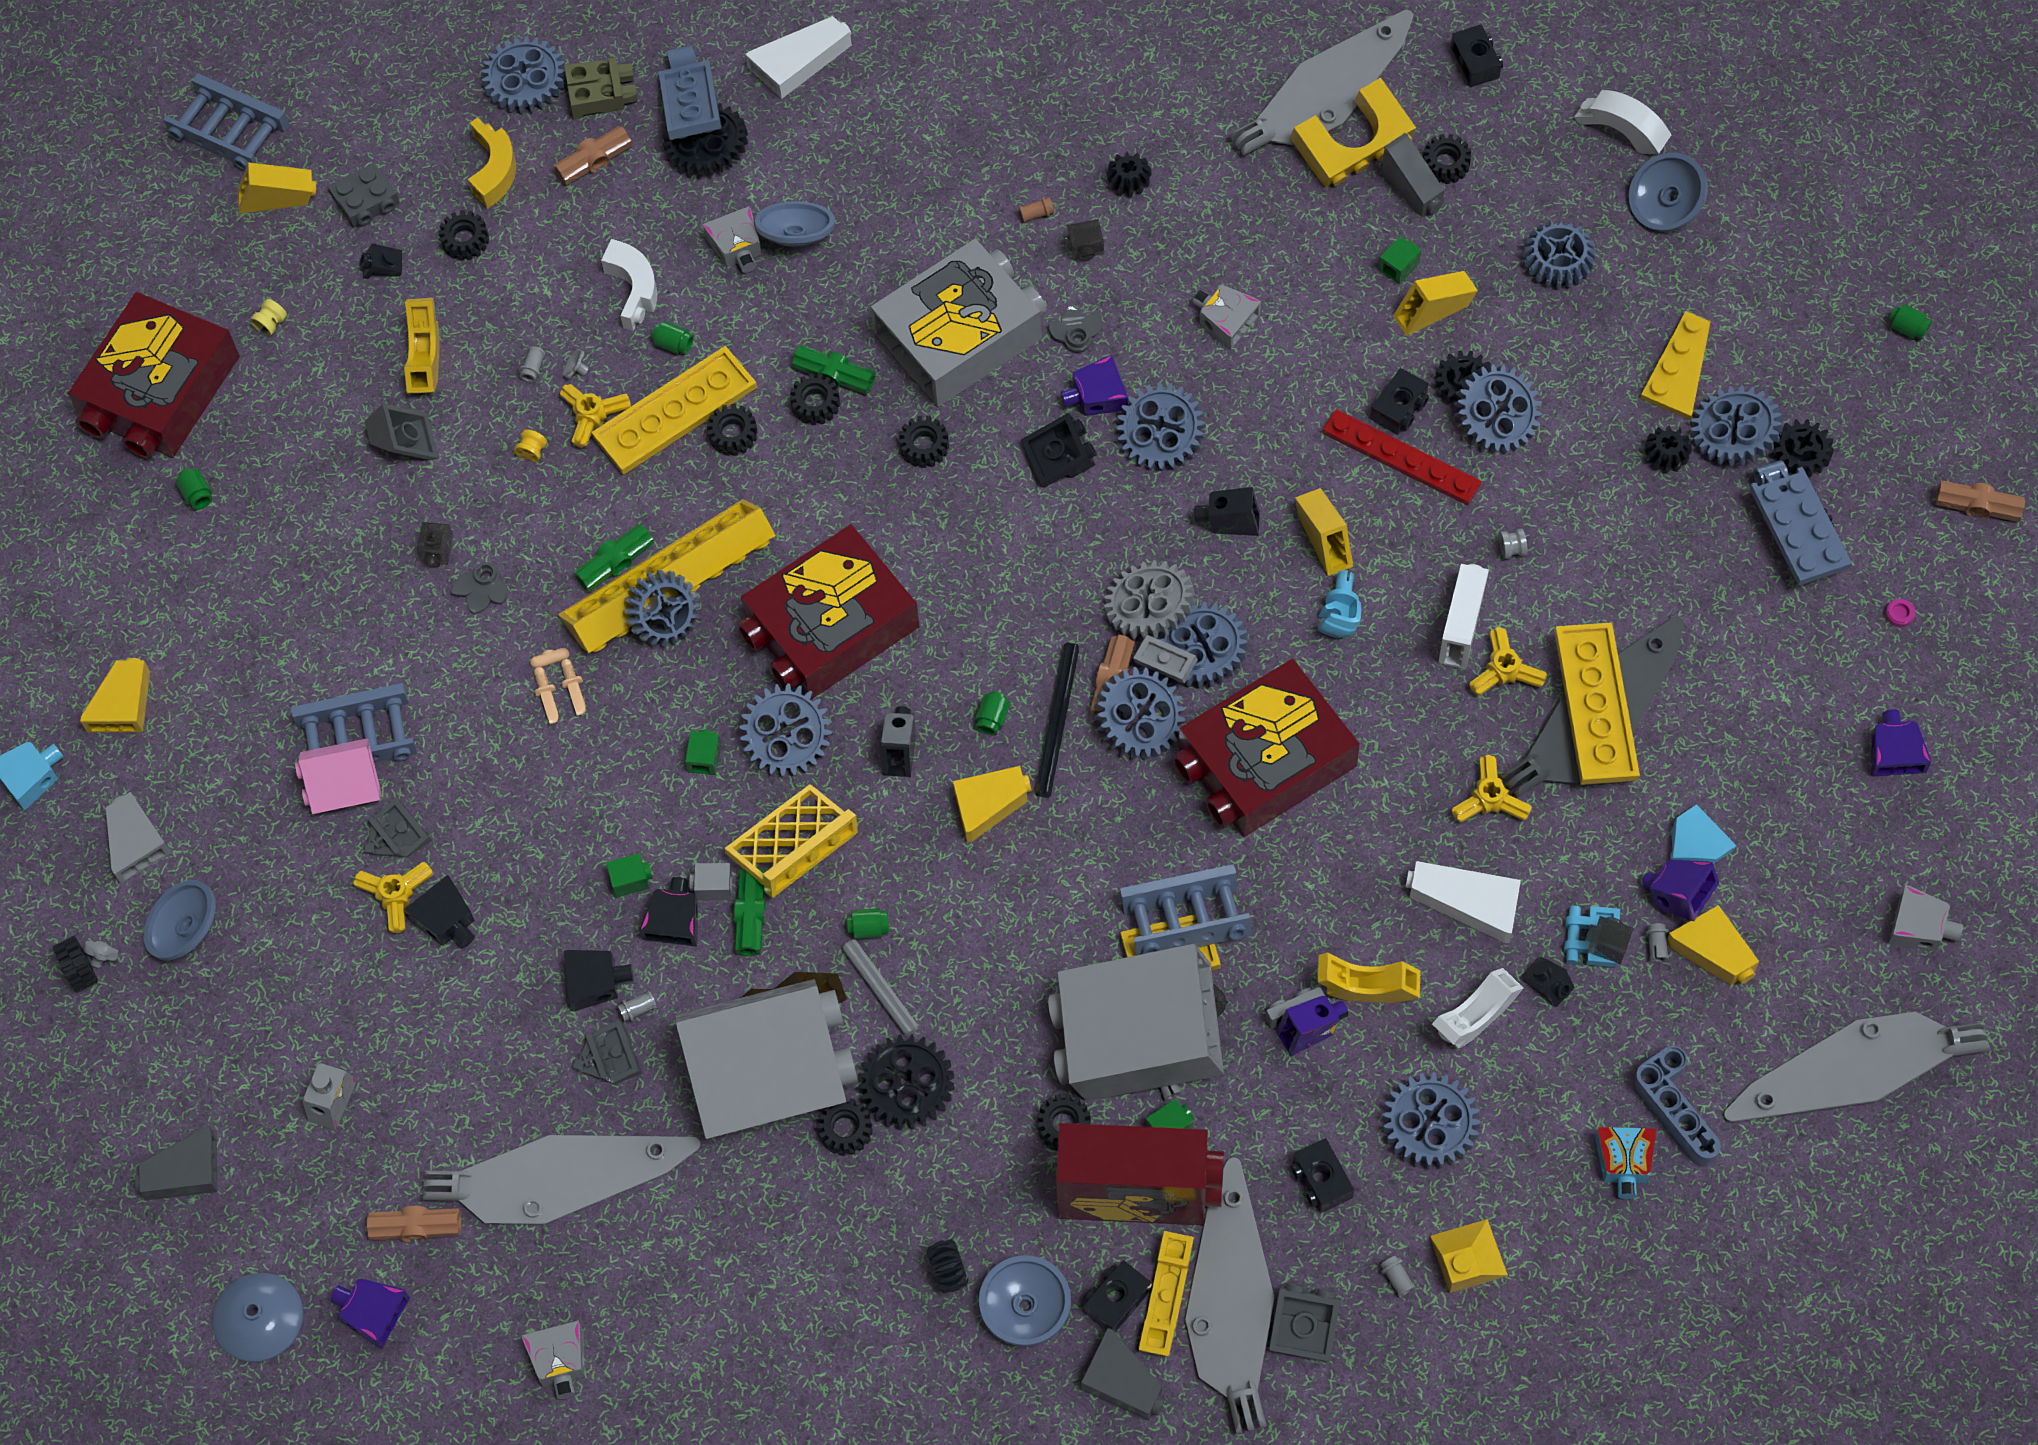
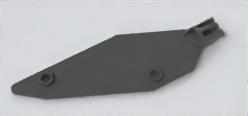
(1642, 674)

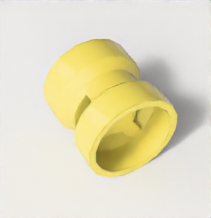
(269, 316)

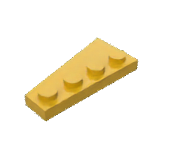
(1679, 368)

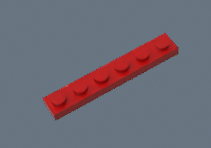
(1402, 457)

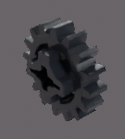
(1457, 369)
(1811, 457)

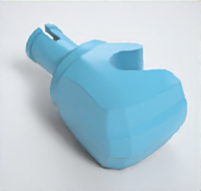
(1342, 608)

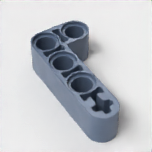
(1682, 1110)

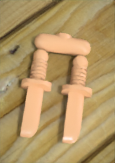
(571, 682)

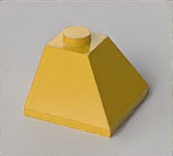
(1468, 1256)

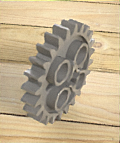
(1167, 604)

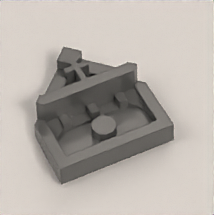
(395, 832)
(609, 1054)

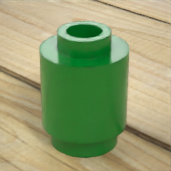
(1910, 321)
(672, 337)
(194, 488)
(992, 713)
(868, 923)

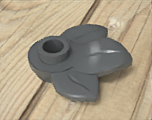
(1076, 326)
(480, 591)

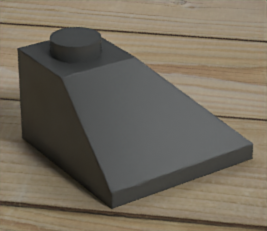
(401, 432)

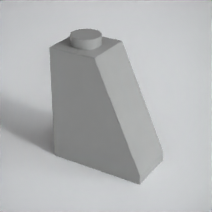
(132, 838)

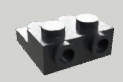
(1059, 450)

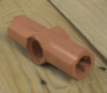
(592, 155)
(1980, 500)
(1117, 659)
(414, 1223)

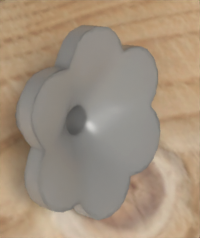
(574, 364)
(100, 952)

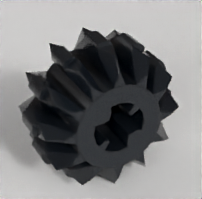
(1129, 174)
(1658, 451)
(947, 1266)

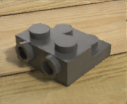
(364, 195)
(1305, 1322)

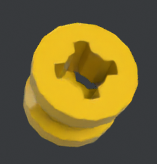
(530, 445)

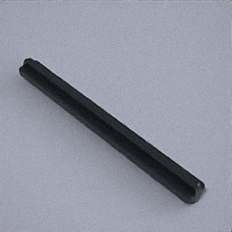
(1057, 720)

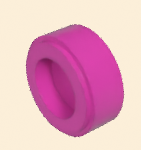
(1900, 612)

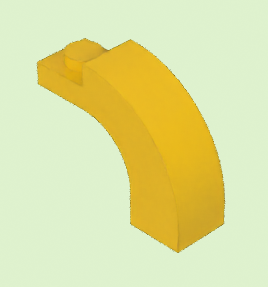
(499, 173)
(424, 346)
(1368, 984)

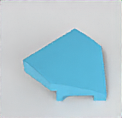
(1698, 838)

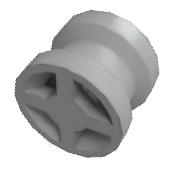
(1513, 543)

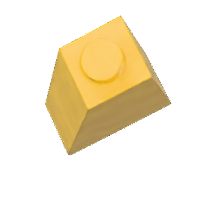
(274, 188)
(1434, 300)
(1325, 530)
(120, 699)
(989, 799)
(1715, 946)

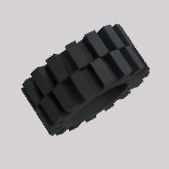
(1451, 146)
(466, 248)
(814, 385)
(728, 416)
(924, 456)
(75, 964)
(1055, 1107)
(845, 1144)

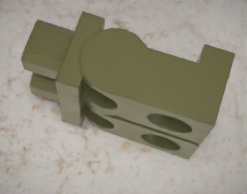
(597, 86)

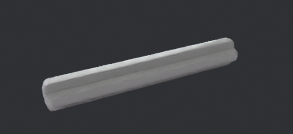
(880, 987)

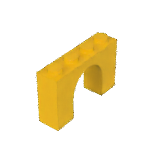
(1334, 161)

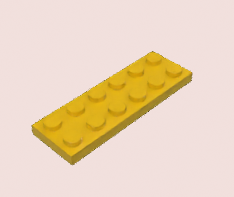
(674, 410)
(1596, 703)

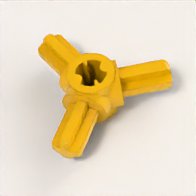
(591, 411)
(1515, 670)
(1480, 797)
(396, 901)

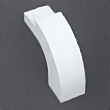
(1628, 116)
(632, 266)
(1479, 1010)

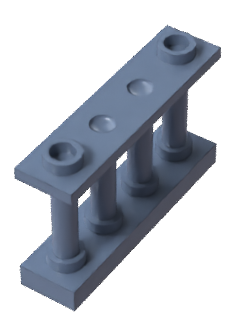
(228, 100)
(364, 705)
(1182, 889)

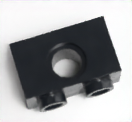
(1476, 55)
(1402, 388)
(1322, 1159)
(1122, 1279)

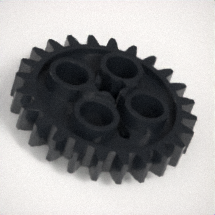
(709, 150)
(889, 1101)

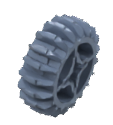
(1561, 267)
(683, 601)

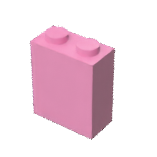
(338, 776)

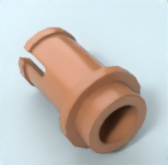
(1037, 209)

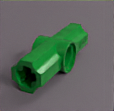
(835, 367)
(613, 557)
(749, 914)

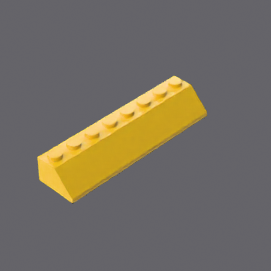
(694, 556)

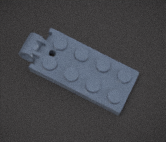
(688, 95)
(1798, 523)

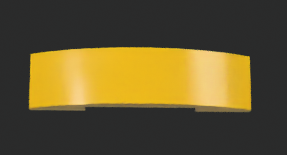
(1166, 1294)

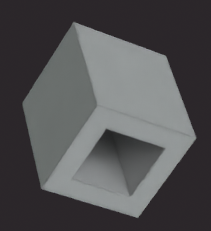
(712, 881)

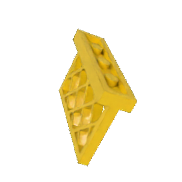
(807, 851)

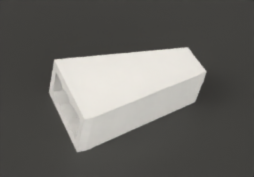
(799, 55)
(1463, 615)
(1468, 896)

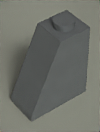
(1411, 176)
(181, 1169)
(1122, 1379)

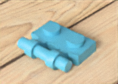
(1574, 923)

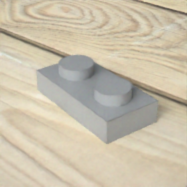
(1165, 659)
(1276, 1010)

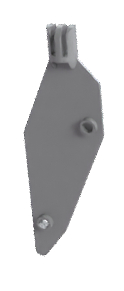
(1326, 85)
(1857, 1065)
(557, 1175)
(1231, 1300)

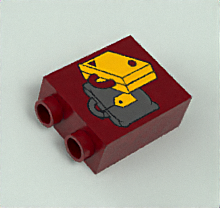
(152, 377)
(827, 613)
(1265, 749)
(1137, 1174)

